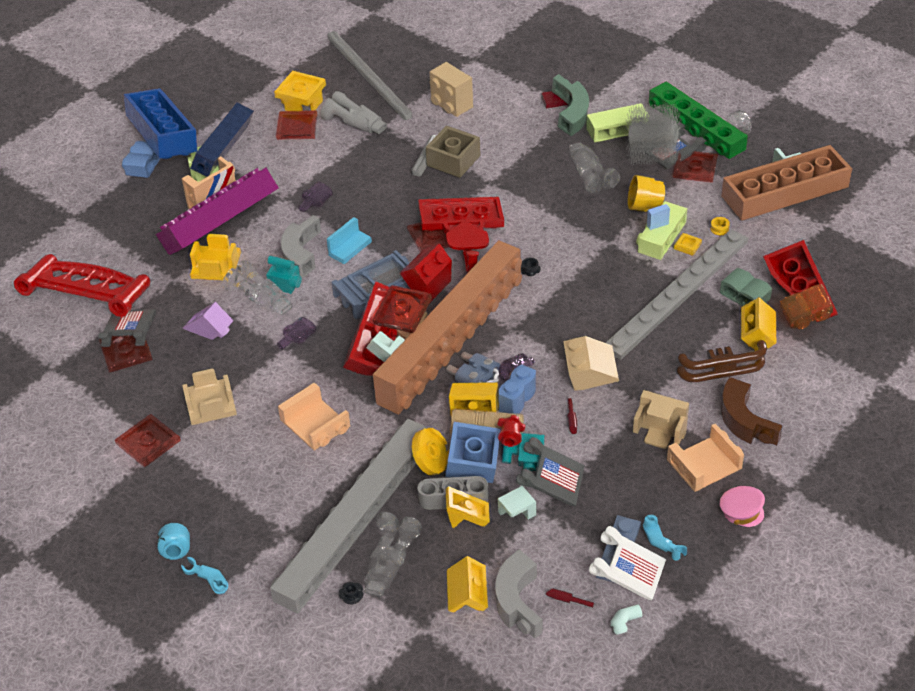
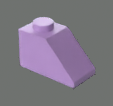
(210, 322)

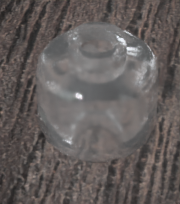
(741, 121)

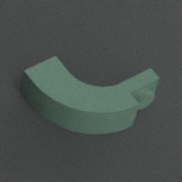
(575, 95)

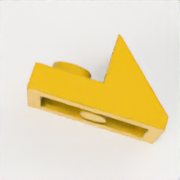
(467, 507)

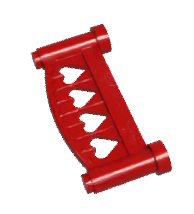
(119, 299)

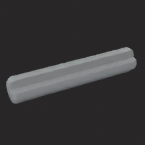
(421, 162)

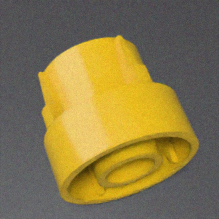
(645, 193)

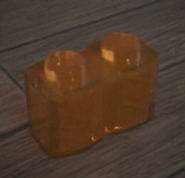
(806, 307)

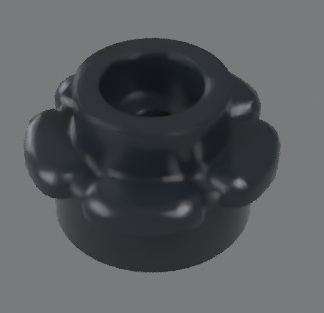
(530, 266)
(351, 598)

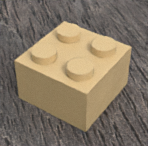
(451, 89)

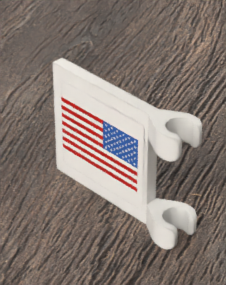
(630, 566)

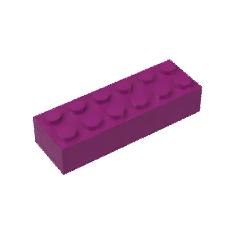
(216, 210)

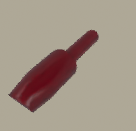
(572, 418)
(567, 597)

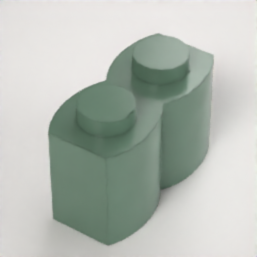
(744, 288)

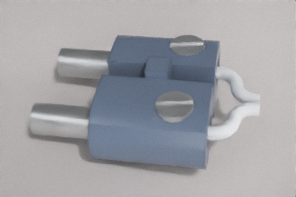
(478, 371)

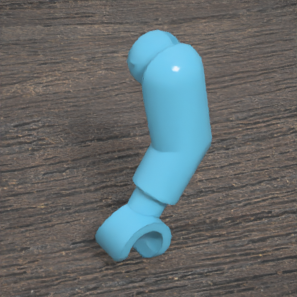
(657, 540)
(213, 576)

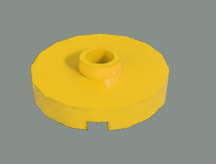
(430, 451)

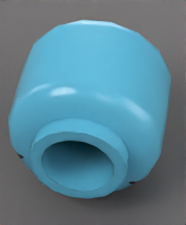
(173, 541)

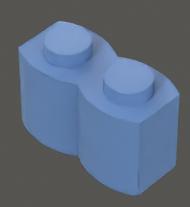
(140, 160)
(517, 390)

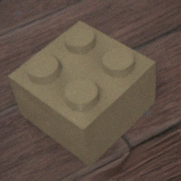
(453, 151)

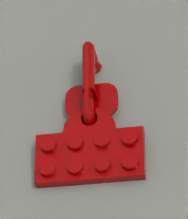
(462, 222)

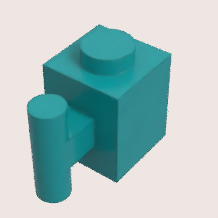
(284, 274)
(527, 460)

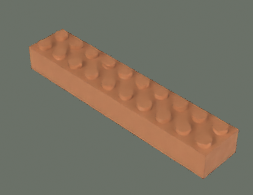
(447, 328)

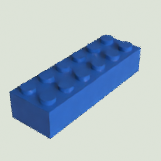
(160, 123)

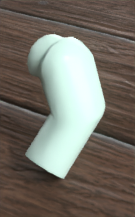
(624, 615)

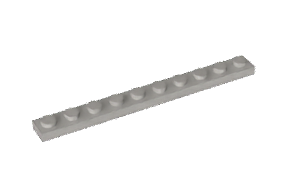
(676, 293)

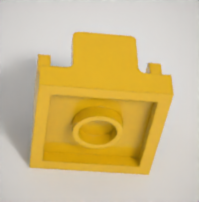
(300, 90)
(214, 260)

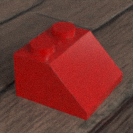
(429, 271)

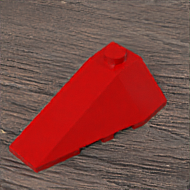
(795, 270)
(359, 358)

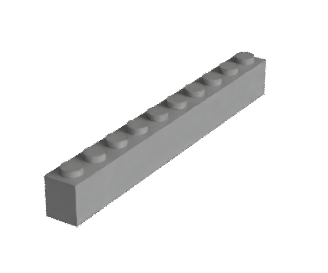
(346, 521)

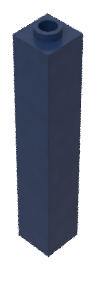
(222, 139)

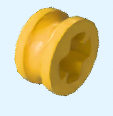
(719, 230)

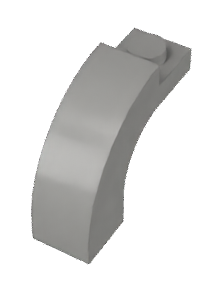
(293, 241)
(511, 579)

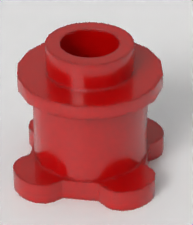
(511, 429)

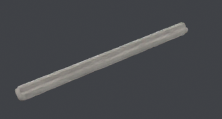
(370, 76)

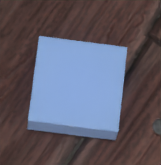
(658, 216)

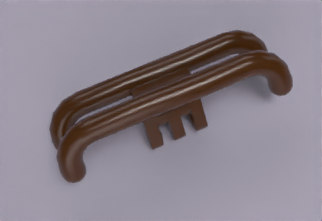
(723, 364)

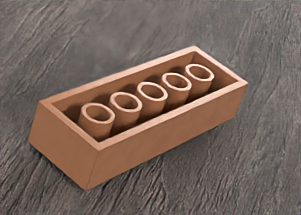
(786, 182)

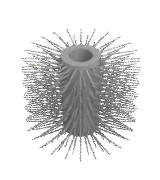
(653, 134)

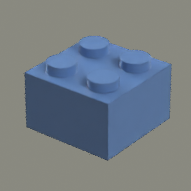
(473, 451)

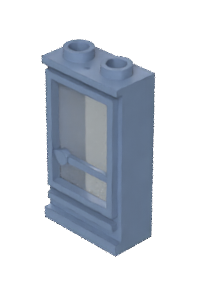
(358, 285)

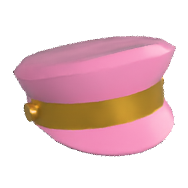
(743, 505)

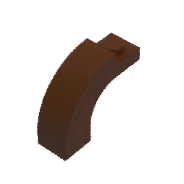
(742, 421)

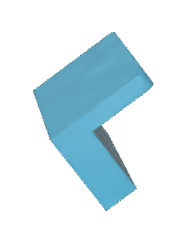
(347, 241)

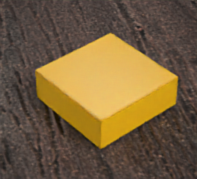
(688, 244)

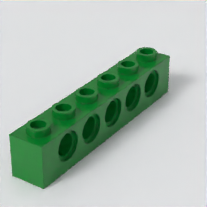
(699, 120)

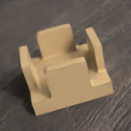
(209, 397)
(662, 417)

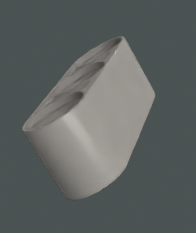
(433, 490)

